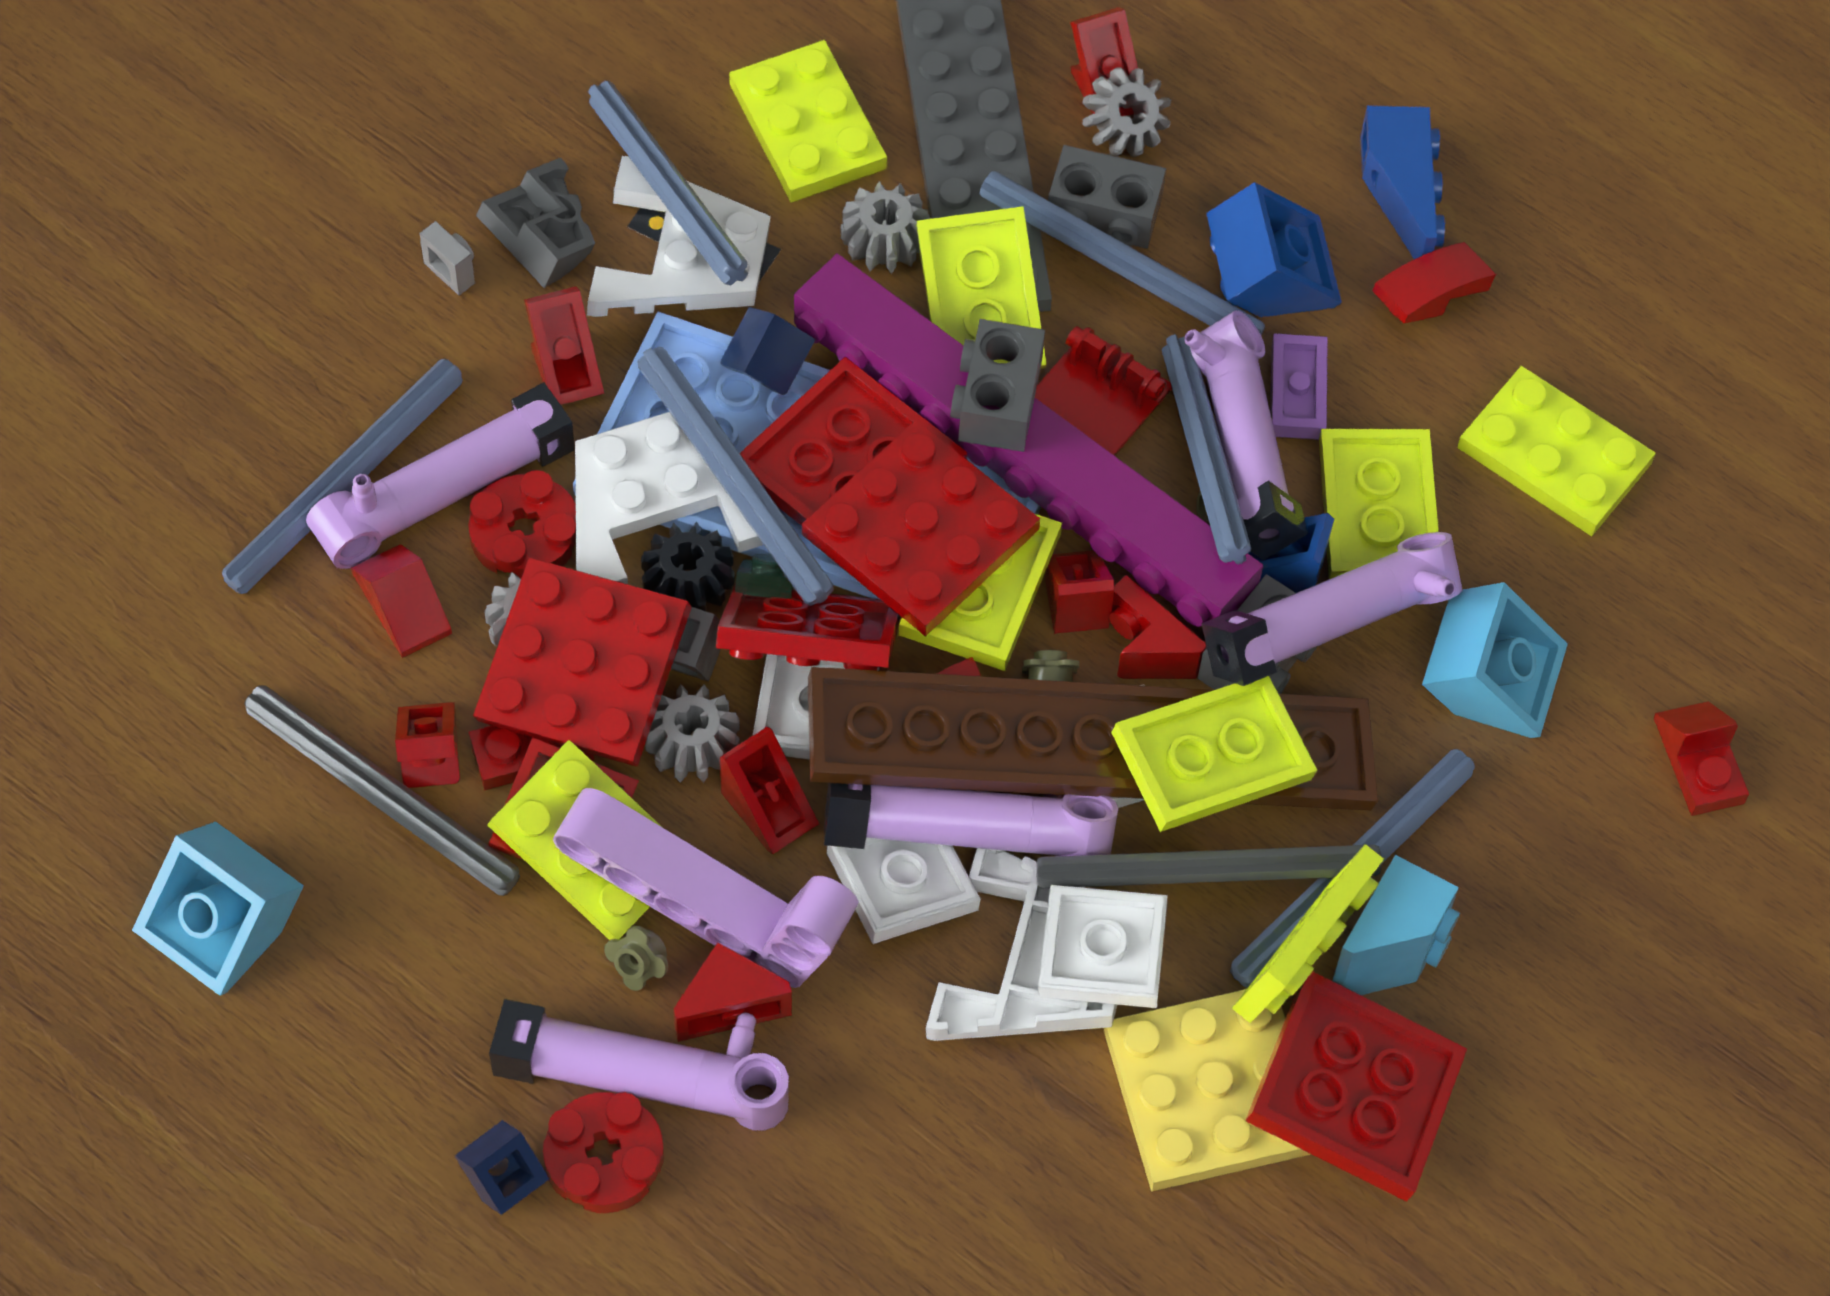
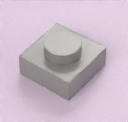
(448, 257)

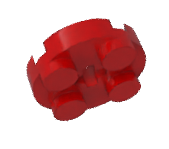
(516, 498)
(585, 1180)

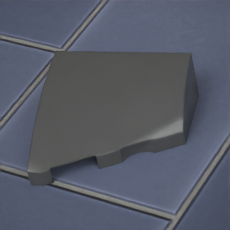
(540, 223)

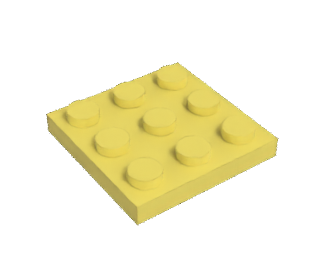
(1190, 1086)

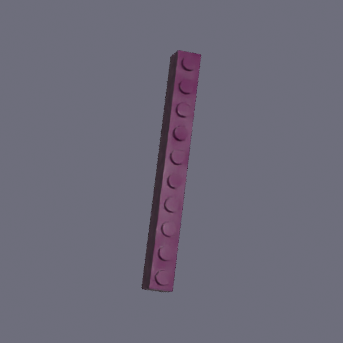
(1061, 466)

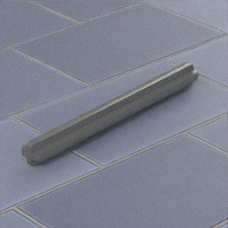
(382, 790)
(1196, 866)

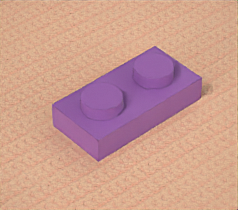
(1298, 385)

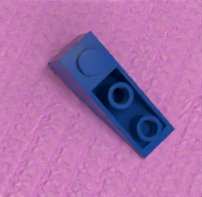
(1399, 172)

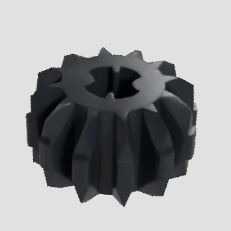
(703, 555)

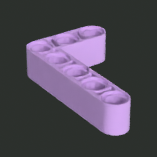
(704, 892)

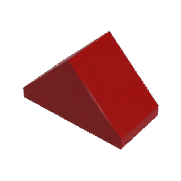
(1079, 592)
(403, 599)
(766, 791)
(726, 988)

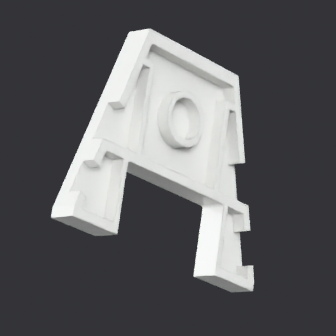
(679, 267)
(638, 481)
(1017, 1008)

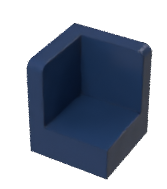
(767, 350)

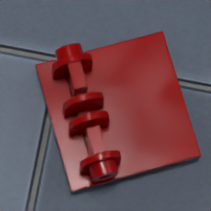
(1101, 389)

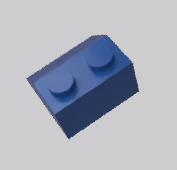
(1272, 254)

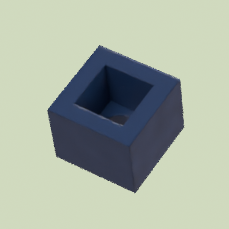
(516, 1170)

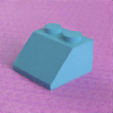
(1495, 660)
(216, 905)
(1398, 930)

